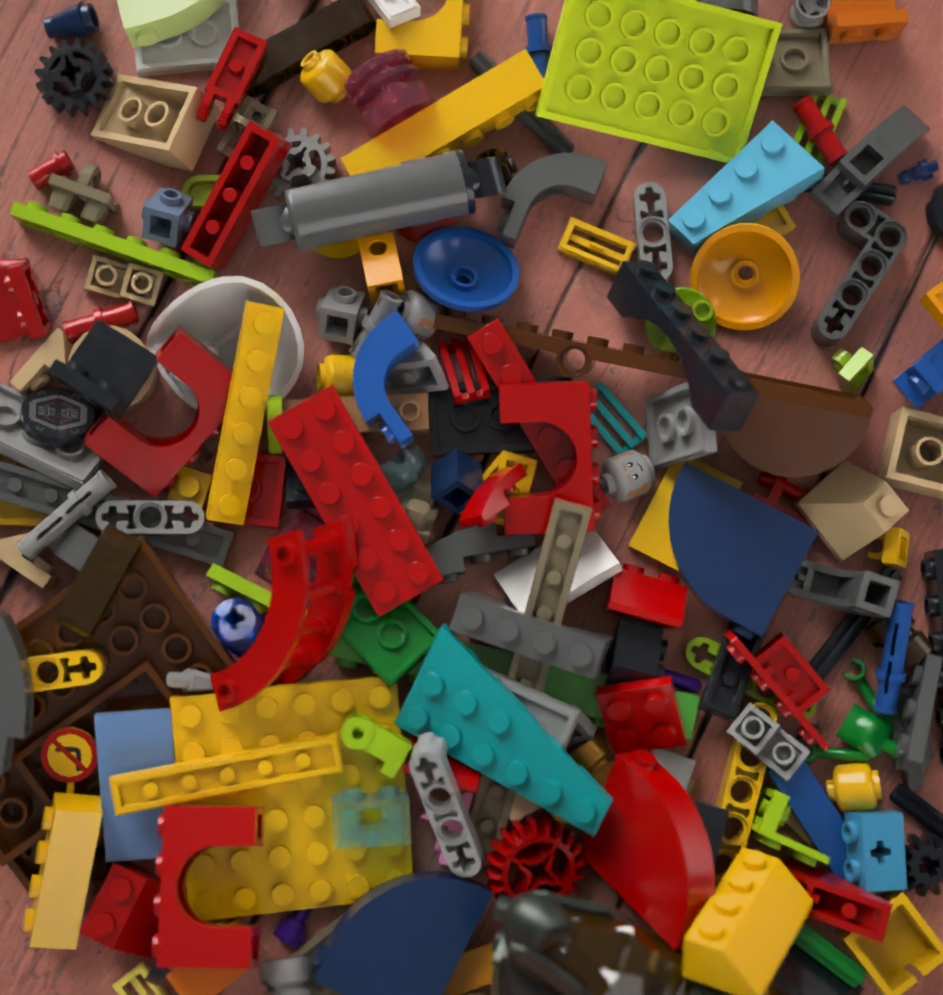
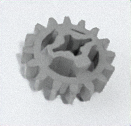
(305, 153)

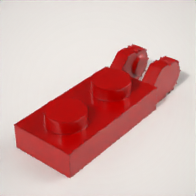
(232, 76)

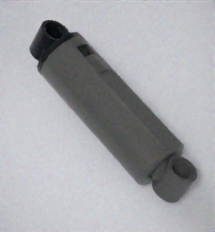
(379, 200)

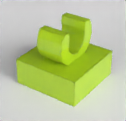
(852, 369)

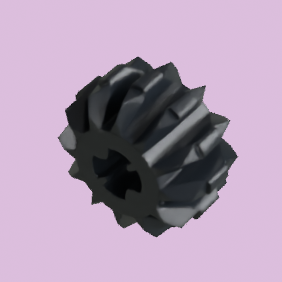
(928, 848)

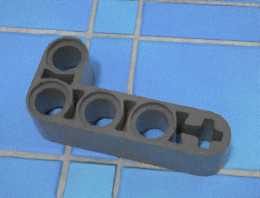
(855, 280)

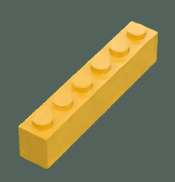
(457, 118)

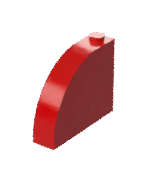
(653, 846)

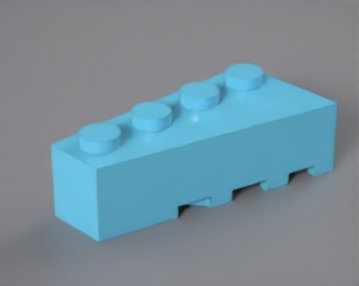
(754, 182)

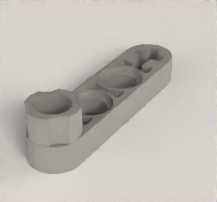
(430, 756)

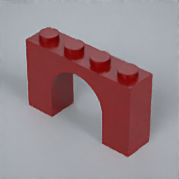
(567, 407)
(154, 460)
(182, 935)

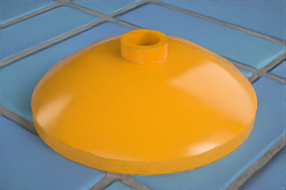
(751, 300)

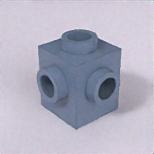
(167, 216)

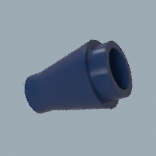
(75, 21)

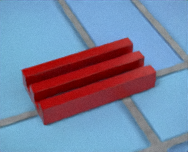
(458, 348)

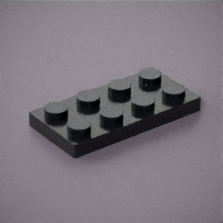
(474, 424)

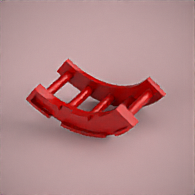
(291, 639)

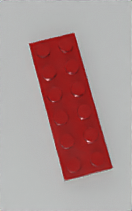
(349, 483)

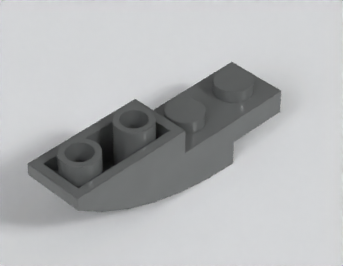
(868, 161)
(477, 545)
(15, 691)

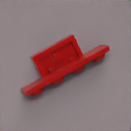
(789, 677)

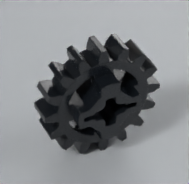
(59, 77)

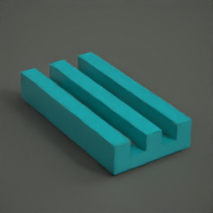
(624, 415)

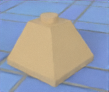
(850, 508)

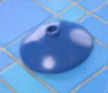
(465, 269)

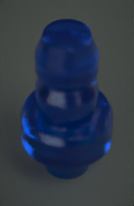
(922, 170)

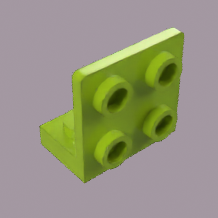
(774, 811)

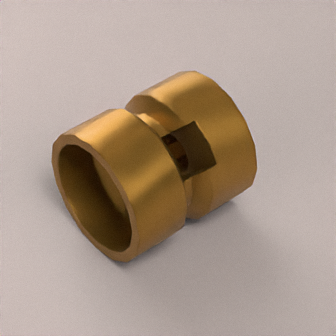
(594, 758)

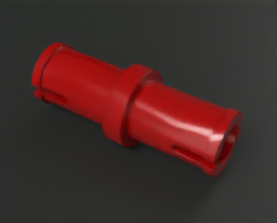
(820, 130)
(117, 316)

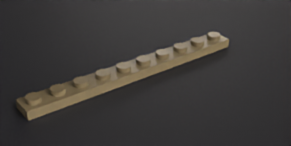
(547, 602)

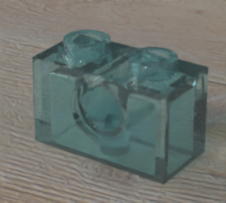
(388, 830)

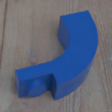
(377, 357)
(923, 377)

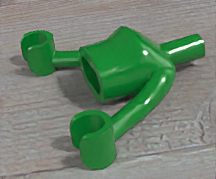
(861, 729)

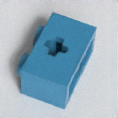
(884, 866)

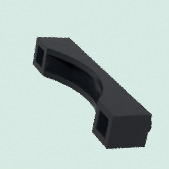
(716, 385)

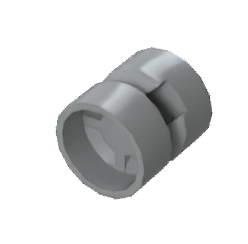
(285, 976)

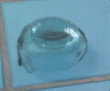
(405, 468)

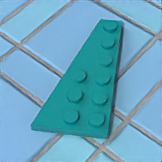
(498, 734)

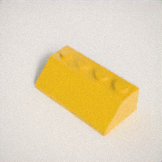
(746, 926)

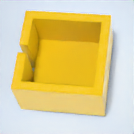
(906, 942)

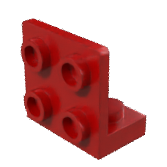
(21, 303)

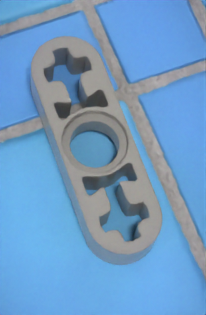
(659, 208)
(122, 507)

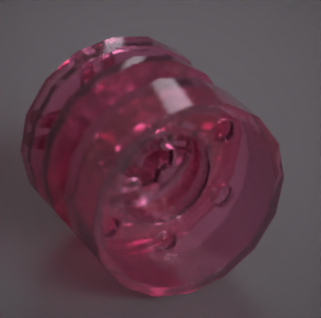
(387, 91)

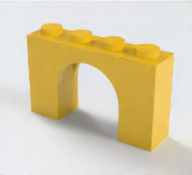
(430, 42)

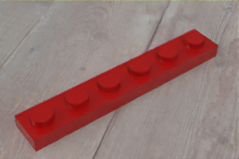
(507, 366)

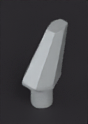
(190, 680)

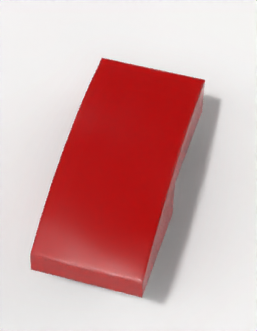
(491, 497)

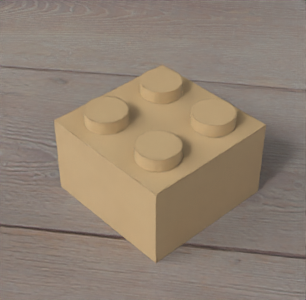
(914, 453)

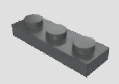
(918, 713)

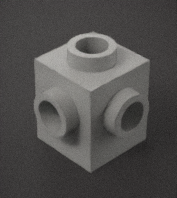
(341, 314)

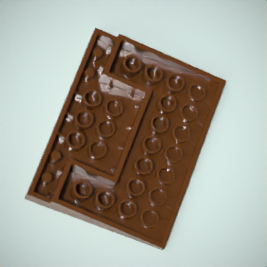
(141, 638)

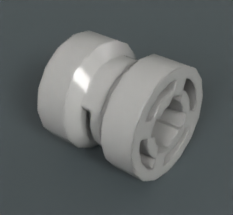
(817, 8)

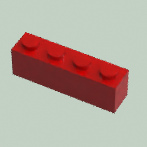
(235, 194)

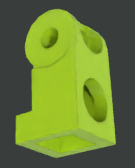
(368, 734)

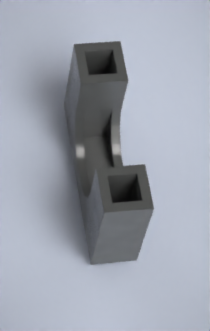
(494, 622)

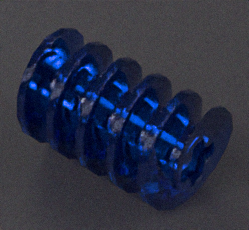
(237, 625)

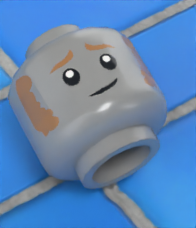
(418, 313)
(627, 476)

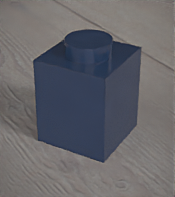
(455, 480)

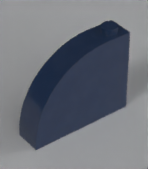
(734, 549)
(402, 936)

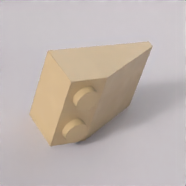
(155, 121)

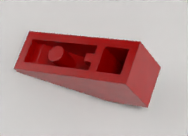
(842, 902)

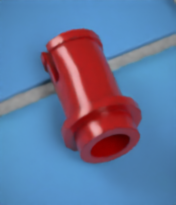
(58, 164)

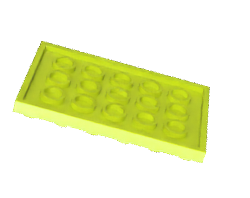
(659, 72)

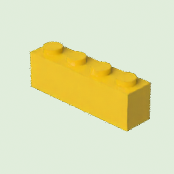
(64, 870)

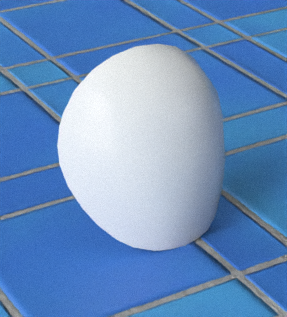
(214, 317)

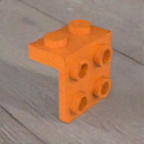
(864, 21)

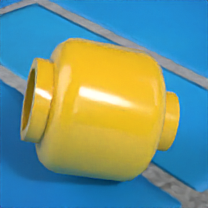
(324, 75)
(336, 371)
(854, 787)

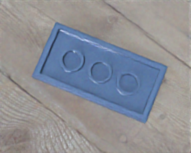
(127, 744)

